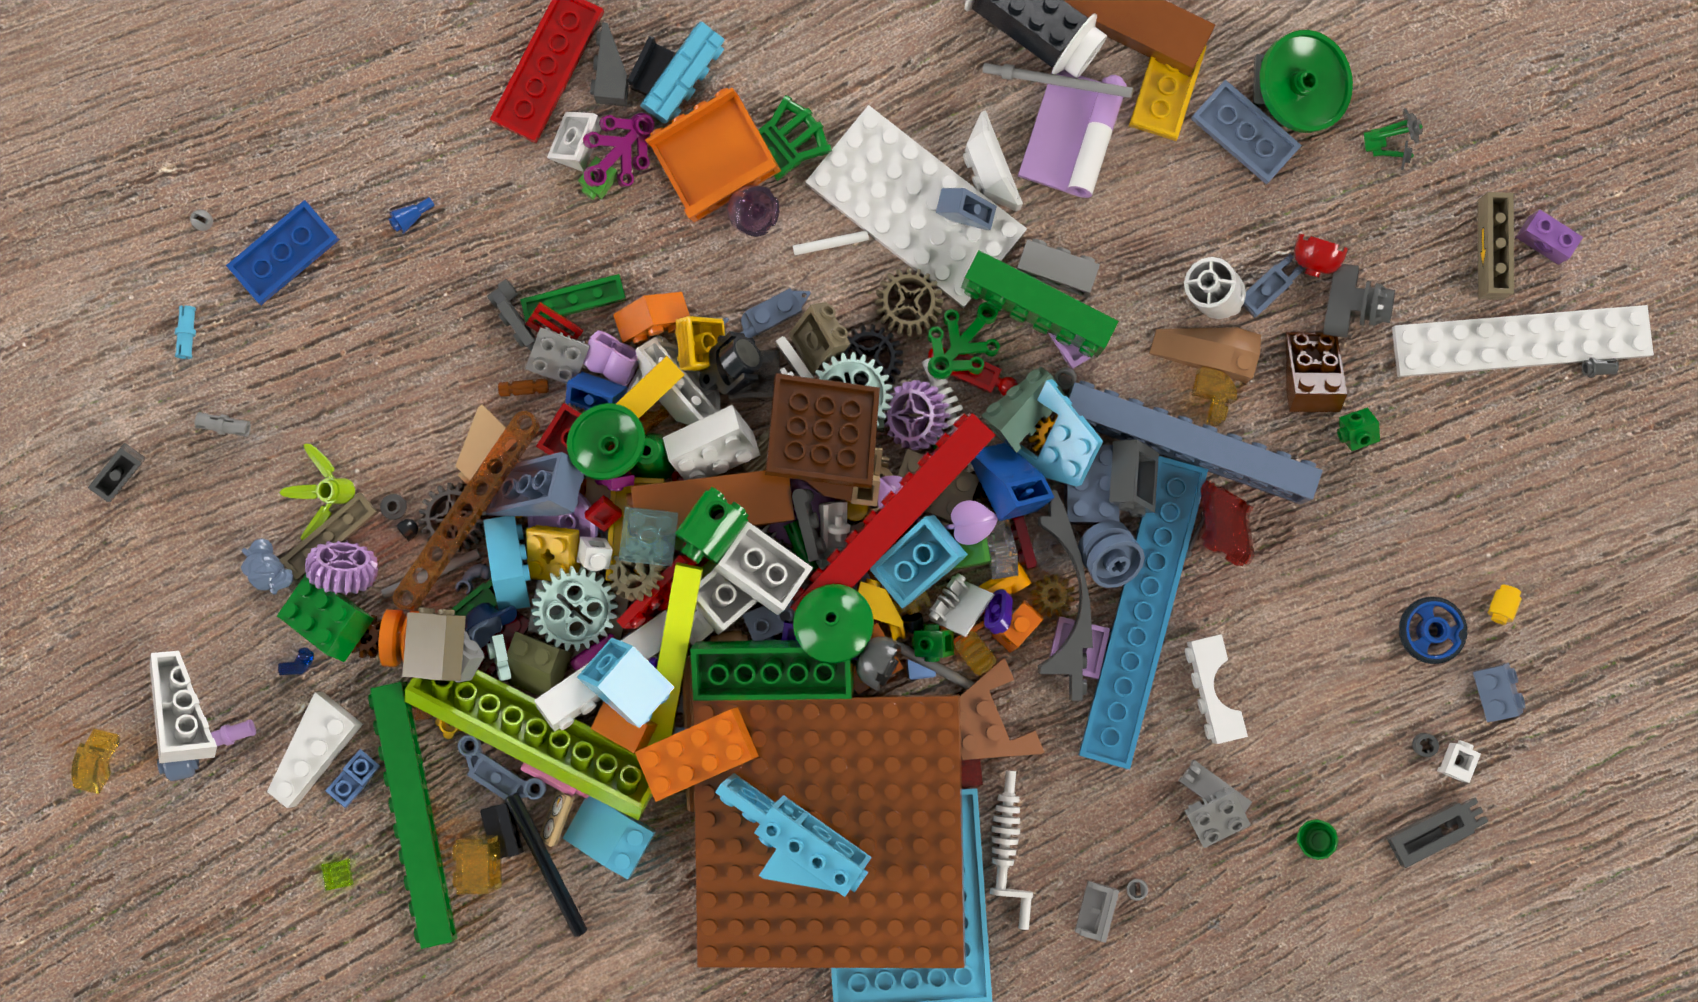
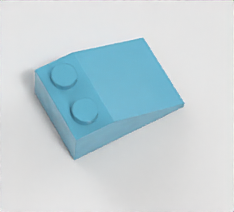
(918, 560)
(609, 836)

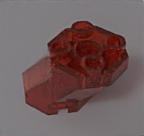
(1227, 524)

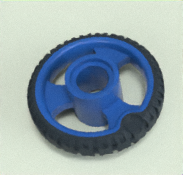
(1419, 648)

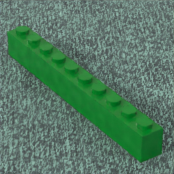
(413, 816)

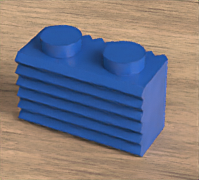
(591, 391)

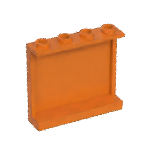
(712, 153)

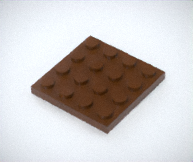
(822, 431)

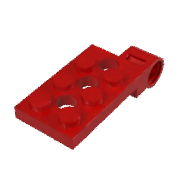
(643, 611)

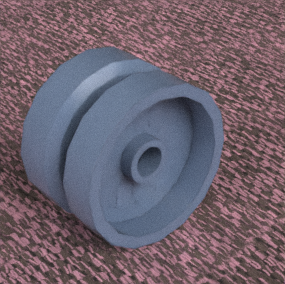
(1111, 554)

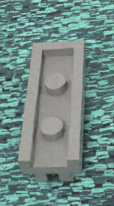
(1204, 783)

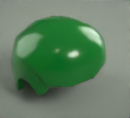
(1317, 839)

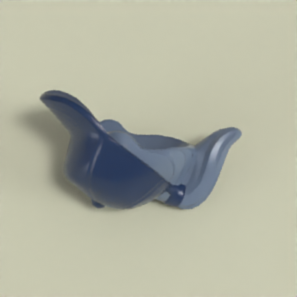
(486, 621)

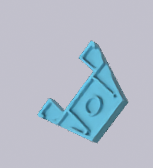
(1070, 443)

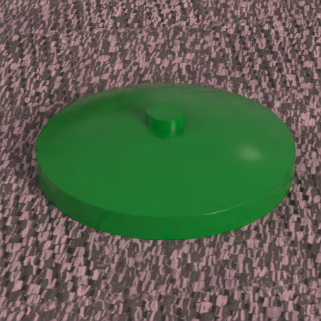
(1306, 81)

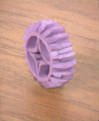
(914, 435)
(341, 567)

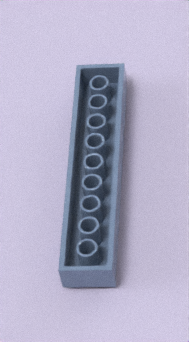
(1195, 444)

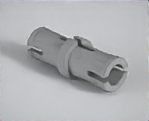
(222, 424)

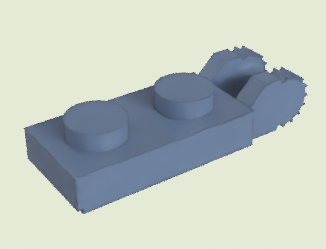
(1269, 287)

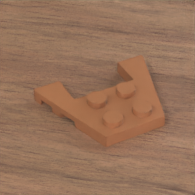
(981, 724)

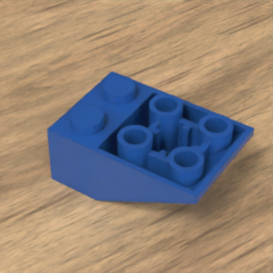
(1010, 482)

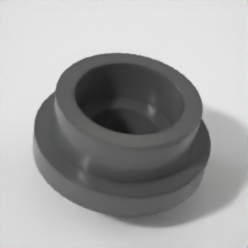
(401, 506)

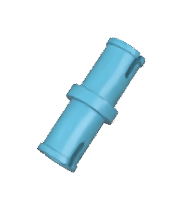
(185, 332)

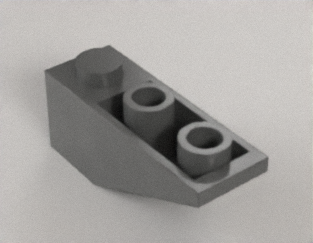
(611, 79)

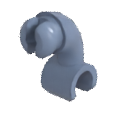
(476, 571)

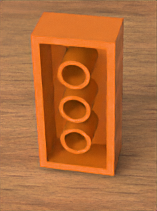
(696, 754)

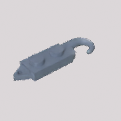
(772, 312)

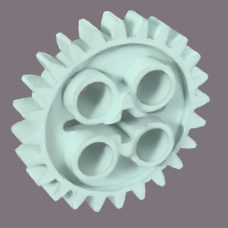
(855, 367)
(558, 625)

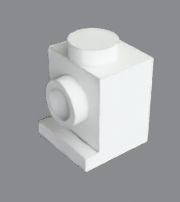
(594, 557)
(1467, 765)

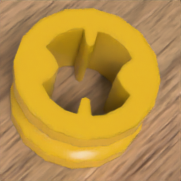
(897, 632)

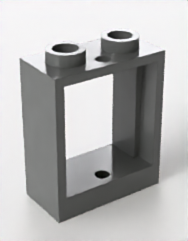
(1134, 477)

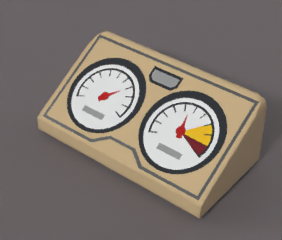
(556, 818)

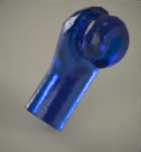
(299, 665)

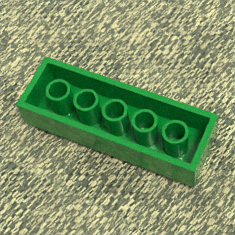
(1038, 304)
(765, 672)

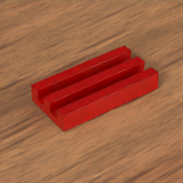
(535, 326)

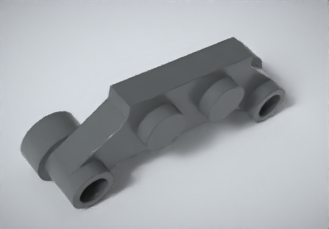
(501, 298)

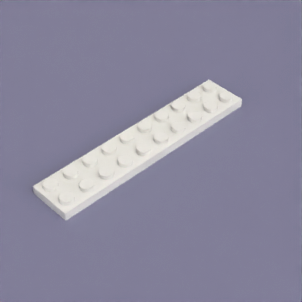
(1522, 341)

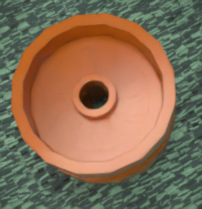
(392, 637)

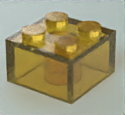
(477, 864)

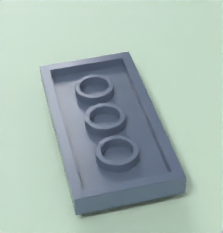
(1245, 132)

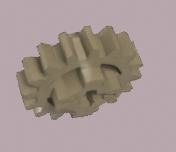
(629, 584)

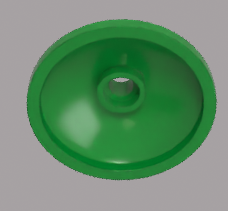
(599, 429)
(838, 639)

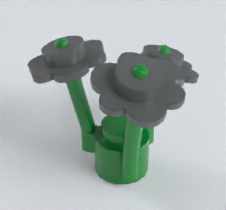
(1376, 138)

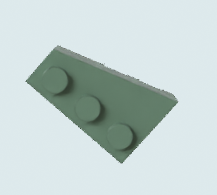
(1019, 410)

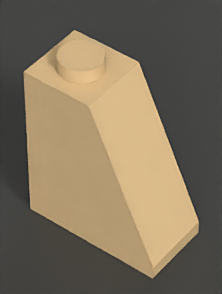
(479, 442)

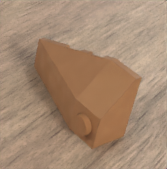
(1221, 349)

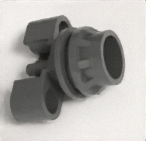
(1346, 300)

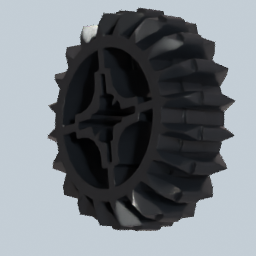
(884, 342)

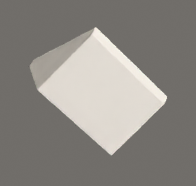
(568, 142)

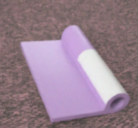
(1071, 137)

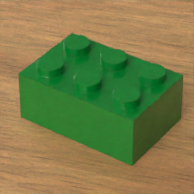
(325, 619)

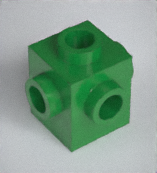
(1358, 429)
(933, 643)

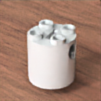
(1215, 288)

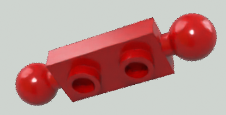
(986, 379)

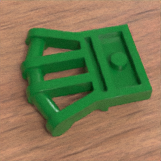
(781, 149)

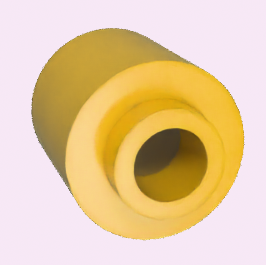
(1504, 604)

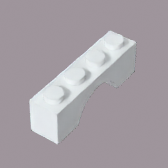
(1207, 657)

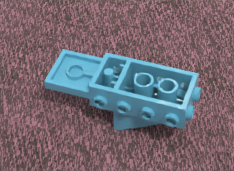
(805, 847)

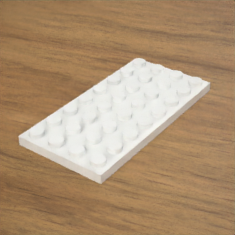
(893, 194)

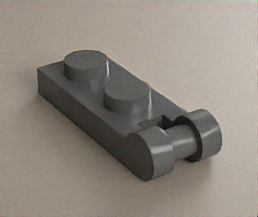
(808, 524)

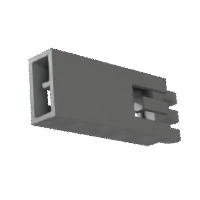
(1425, 836)

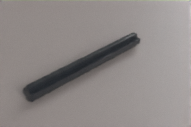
(546, 865)

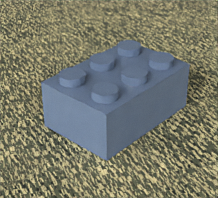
(1090, 501)

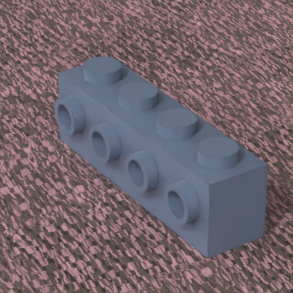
(765, 624)

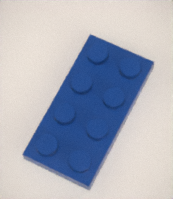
(282, 252)

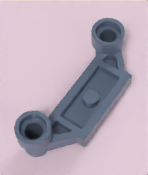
(495, 775)

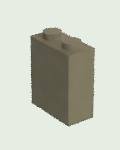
(434, 645)

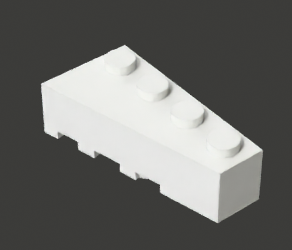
(315, 745)

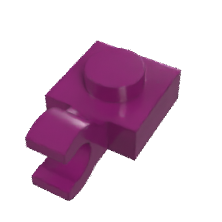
(618, 483)

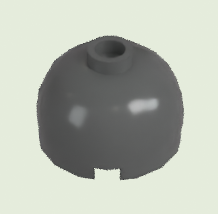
(878, 661)

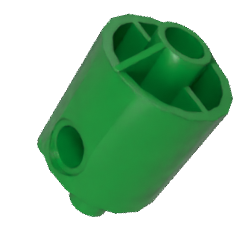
(708, 536)

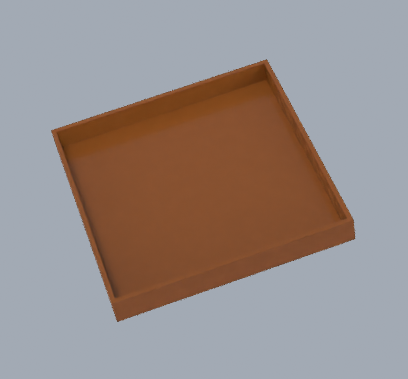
(883, 780)

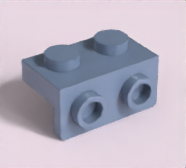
(1499, 692)

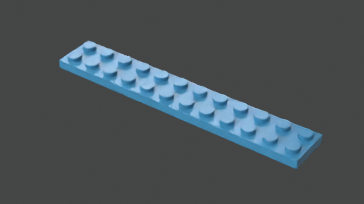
(1143, 617)

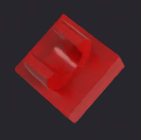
(603, 513)

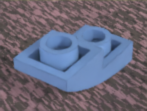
(353, 778)

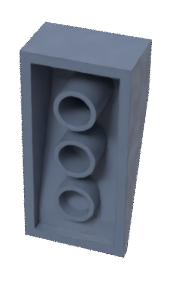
(538, 488)

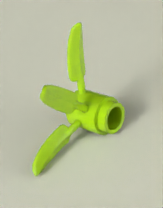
(330, 490)

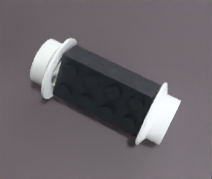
(1046, 29)

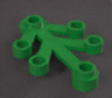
(961, 344)

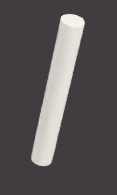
(830, 242)

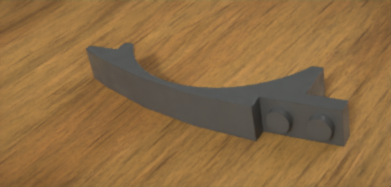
(1070, 656)

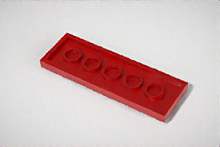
(546, 67)

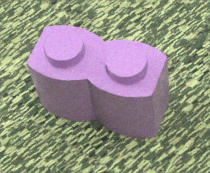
(611, 358)

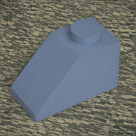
(966, 208)

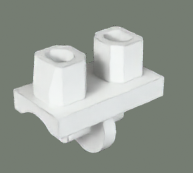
(833, 523)

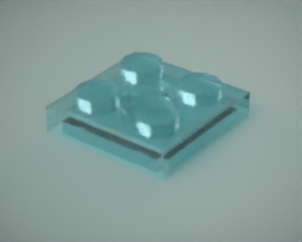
(648, 536)

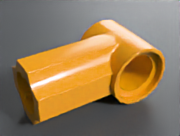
(1009, 584)

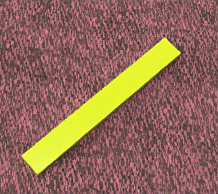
(676, 643)

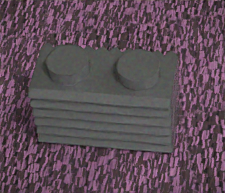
(116, 473)

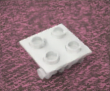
(960, 606)

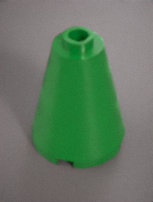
(656, 463)

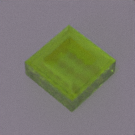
(337, 874)

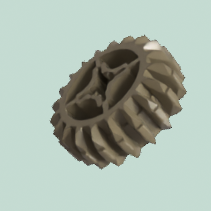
(917, 295)

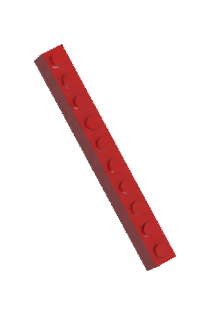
(902, 507)

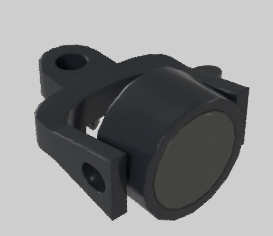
(735, 355)

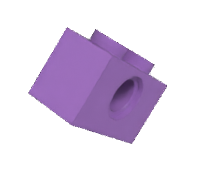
(1549, 237)

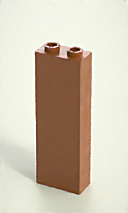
(1151, 29)
(762, 496)

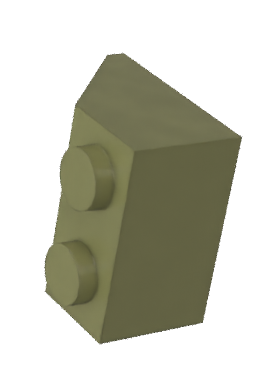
(536, 664)

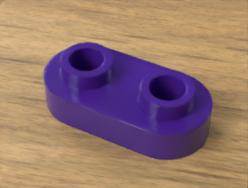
(999, 612)

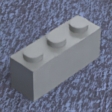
(1058, 267)

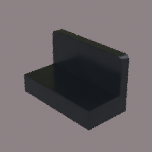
(649, 66)
(499, 821)

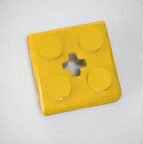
(695, 339)
(547, 541)

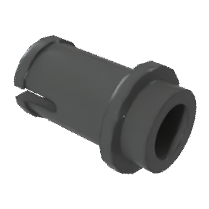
(1599, 367)

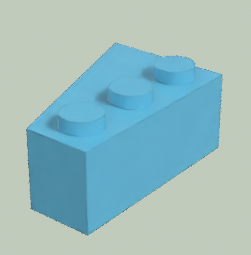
(506, 561)

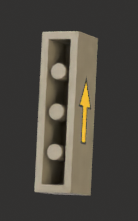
(1496, 246)

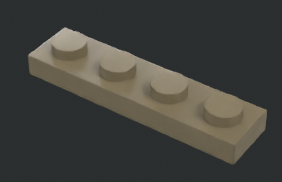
(337, 527)

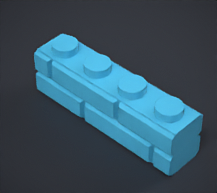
(682, 73)

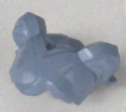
(265, 568)

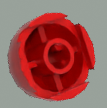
(1318, 255)

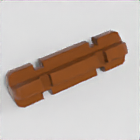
(523, 387)

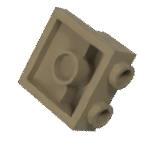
(819, 336)

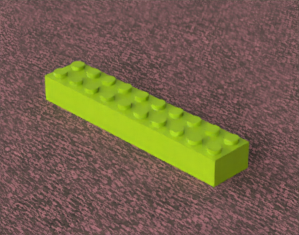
(515, 726)

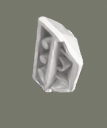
(989, 166)
(686, 399)

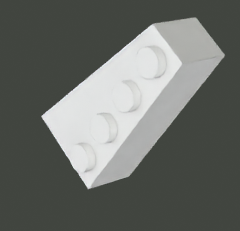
(178, 717)

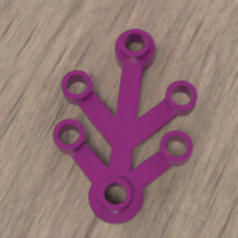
(621, 147)

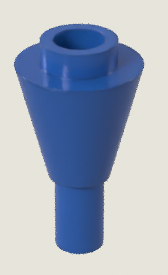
(405, 217)

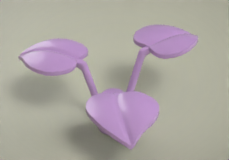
(970, 519)

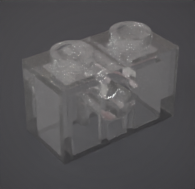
(1002, 551)

